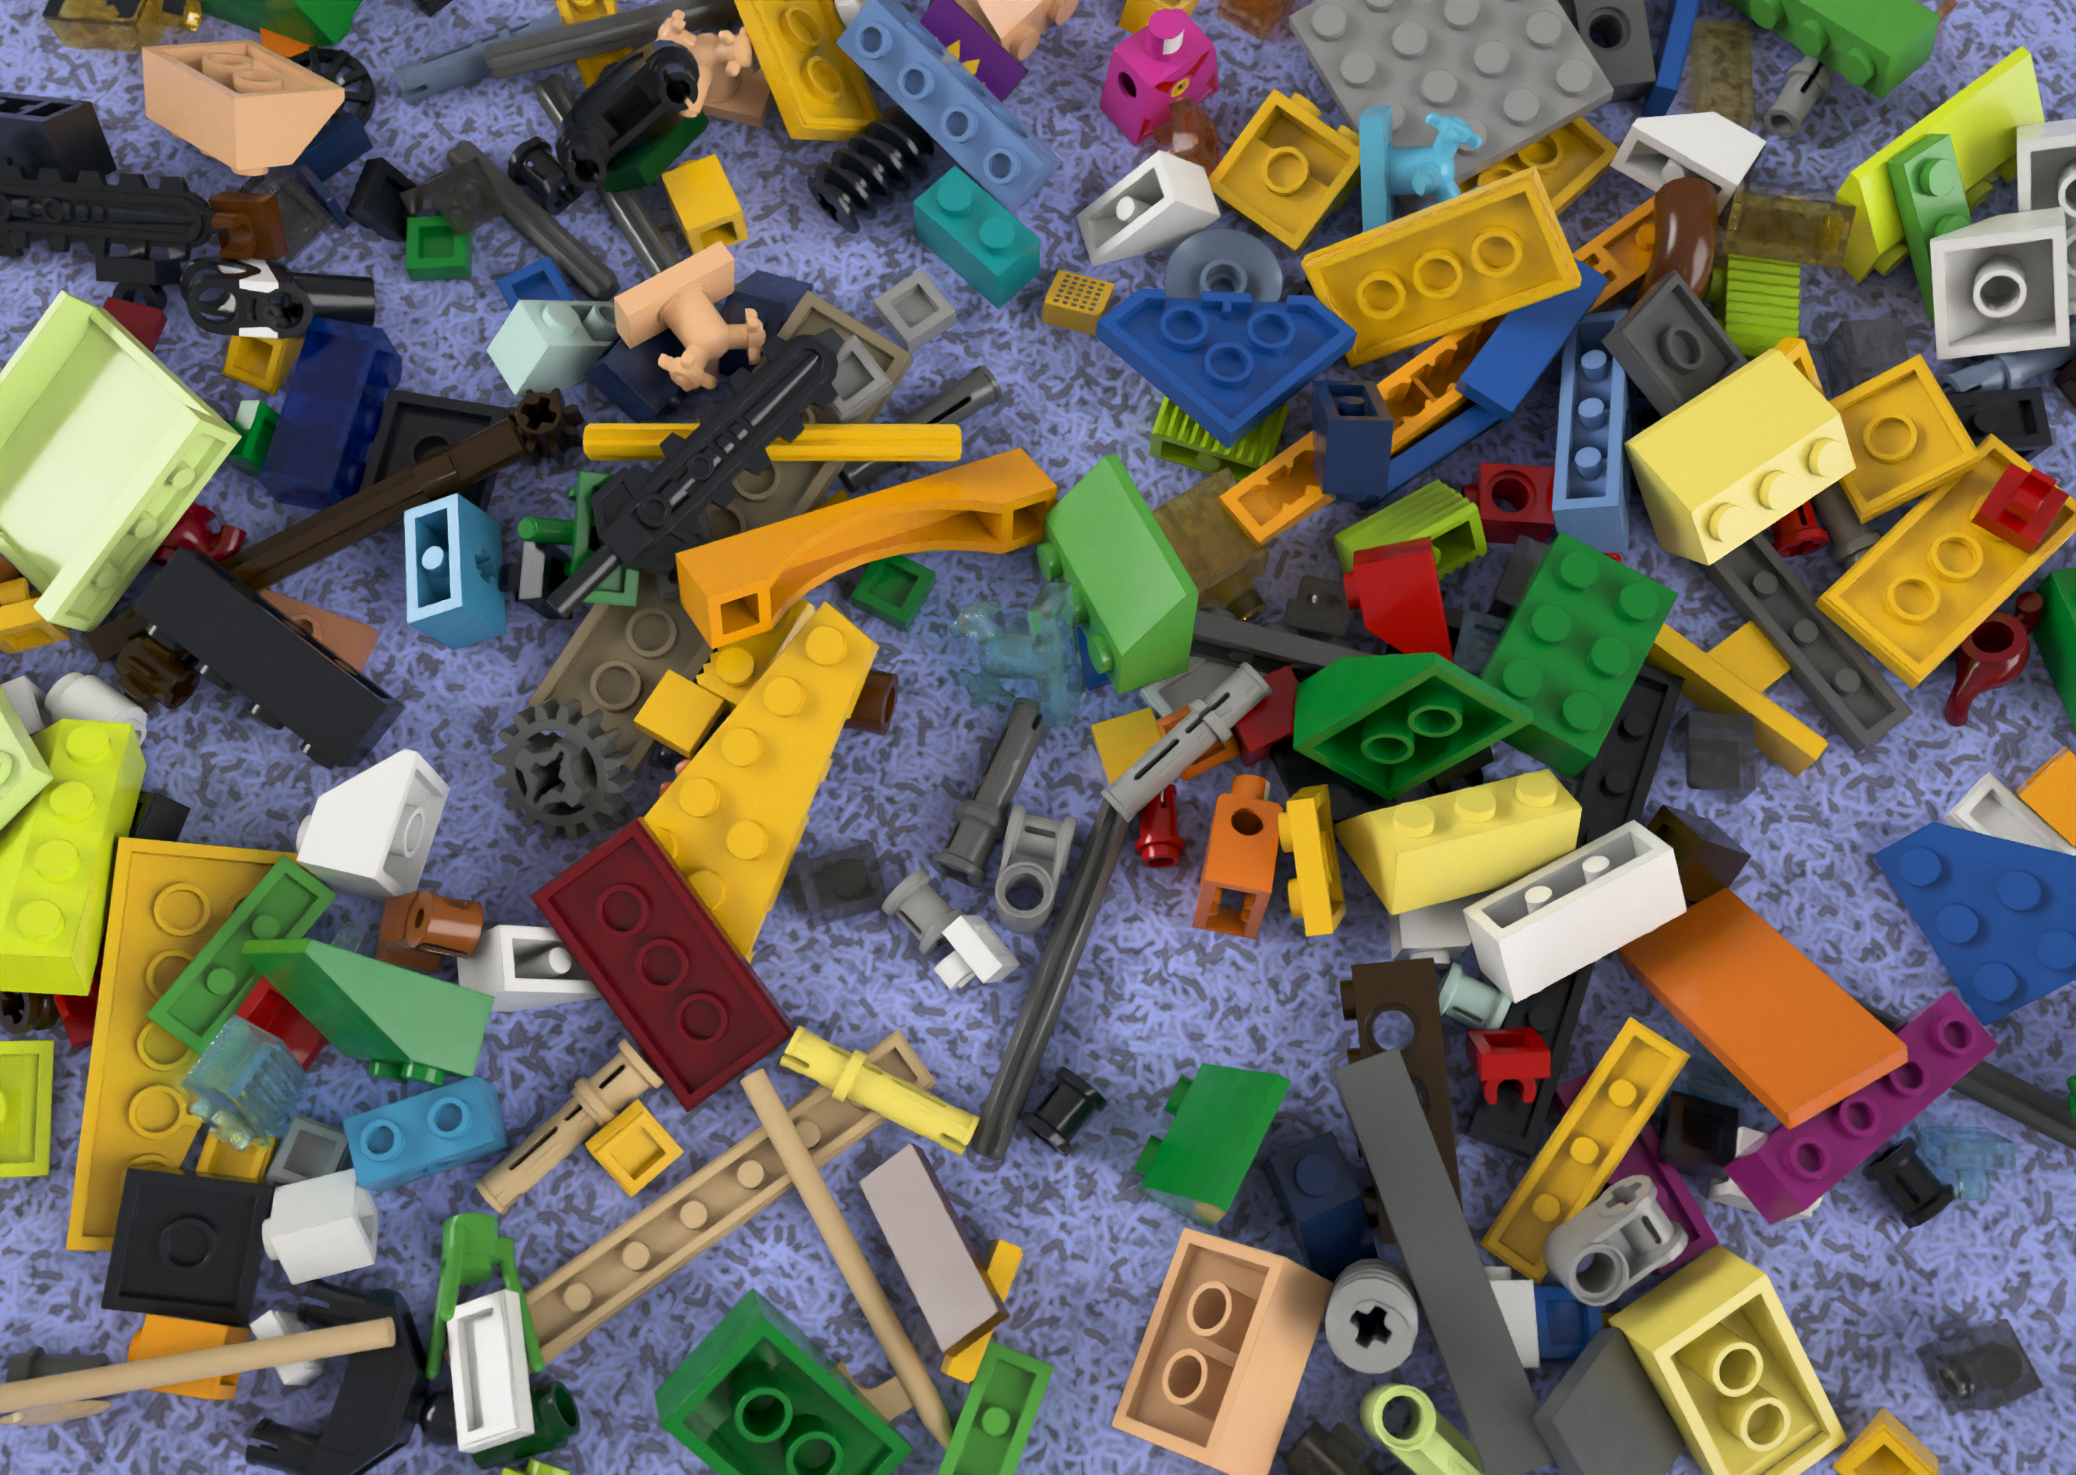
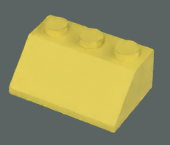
(1738, 458)
(1462, 840)

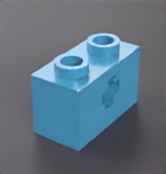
(454, 572)
(426, 1134)

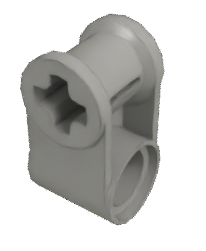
(1033, 858)
(1618, 1237)

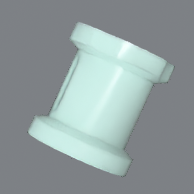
(1471, 1000)

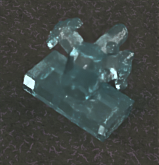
(1031, 647)

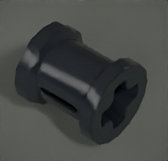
(544, 176)
(1063, 1111)
(1910, 1183)

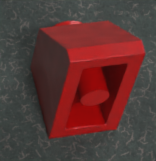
(1401, 596)

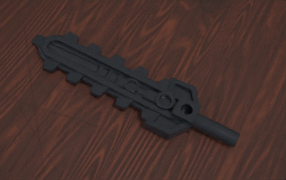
(100, 212)
(654, 514)

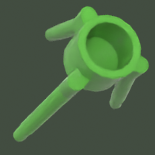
(467, 1258)

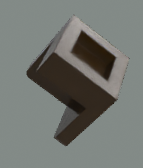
(1703, 852)

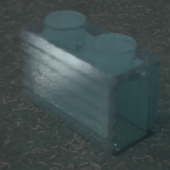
(247, 1086)

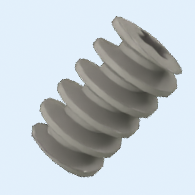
(1386, 1338)

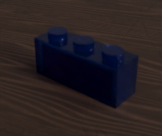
(330, 414)

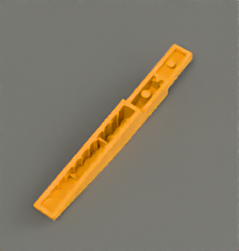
(1423, 390)

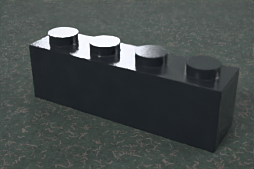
(267, 658)

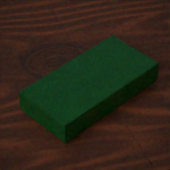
(652, 151)

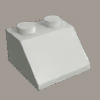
(2001, 285)
(375, 828)

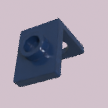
(328, 154)

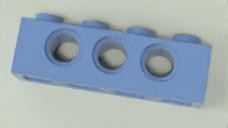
(948, 102)
(1593, 425)

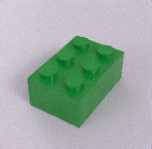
(1575, 650)

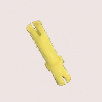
(892, 1097)

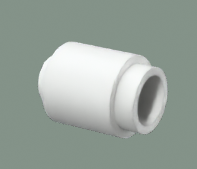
(94, 700)

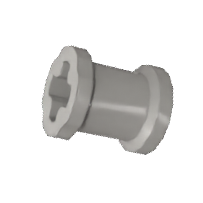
(921, 910)

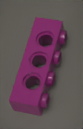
(1797, 1166)

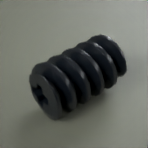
(869, 166)

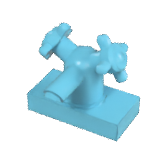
(1406, 170)

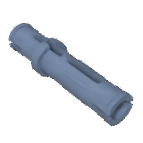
(461, 63)
(2009, 369)

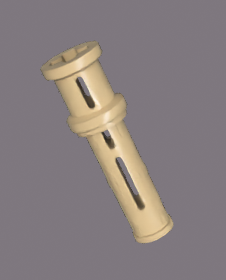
(593, 1106)

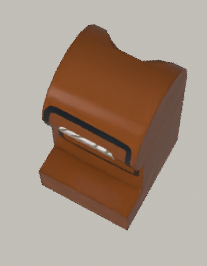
(425, 927)

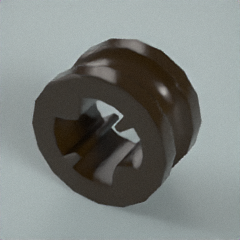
(27, 1011)

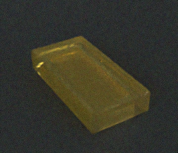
(1722, 70)

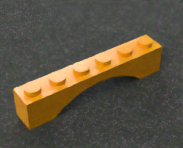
(756, 576)

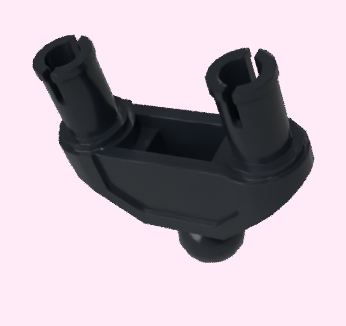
(622, 106)
(376, 1400)

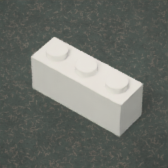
(1575, 910)

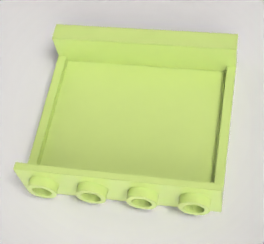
(95, 459)

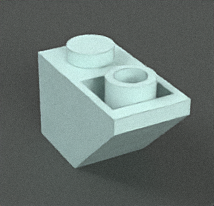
(551, 343)

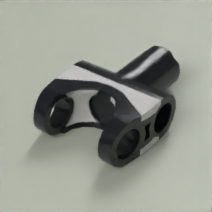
(252, 285)

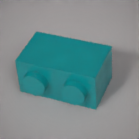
(977, 237)

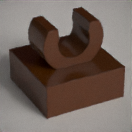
(251, 224)

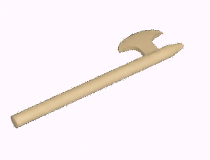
(911, 1384)
(58, 1396)

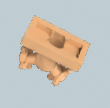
(729, 78)
(684, 302)

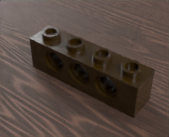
(1411, 989)

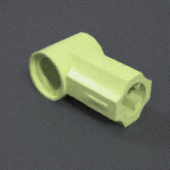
(1428, 1444)

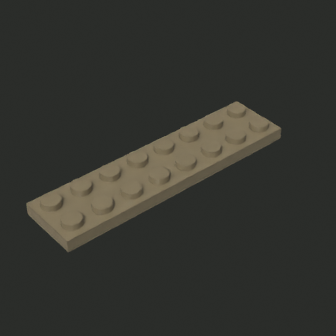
(628, 649)

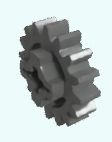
(588, 768)

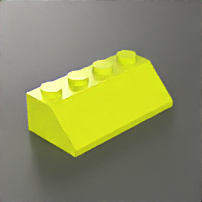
(1985, 146)
(64, 854)

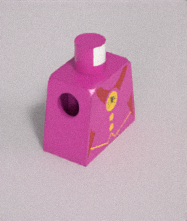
(1156, 69)

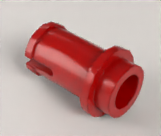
(1159, 834)

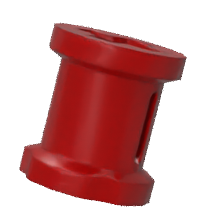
(1799, 532)

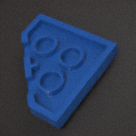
(1224, 354)
(1990, 911)

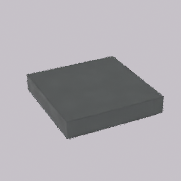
(1672, 345)
(1608, 1415)

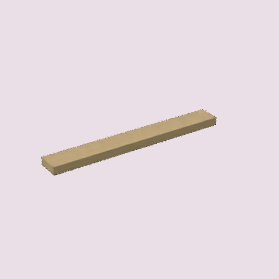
(701, 1211)

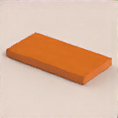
(1762, 1008)

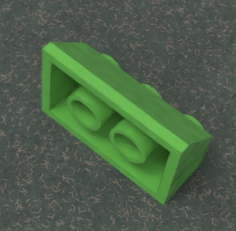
(1123, 578)

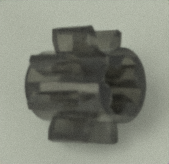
(1327, 1452)

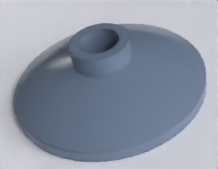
(1226, 259)

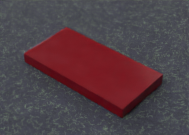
(664, 963)

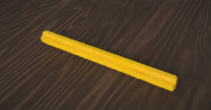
(815, 443)

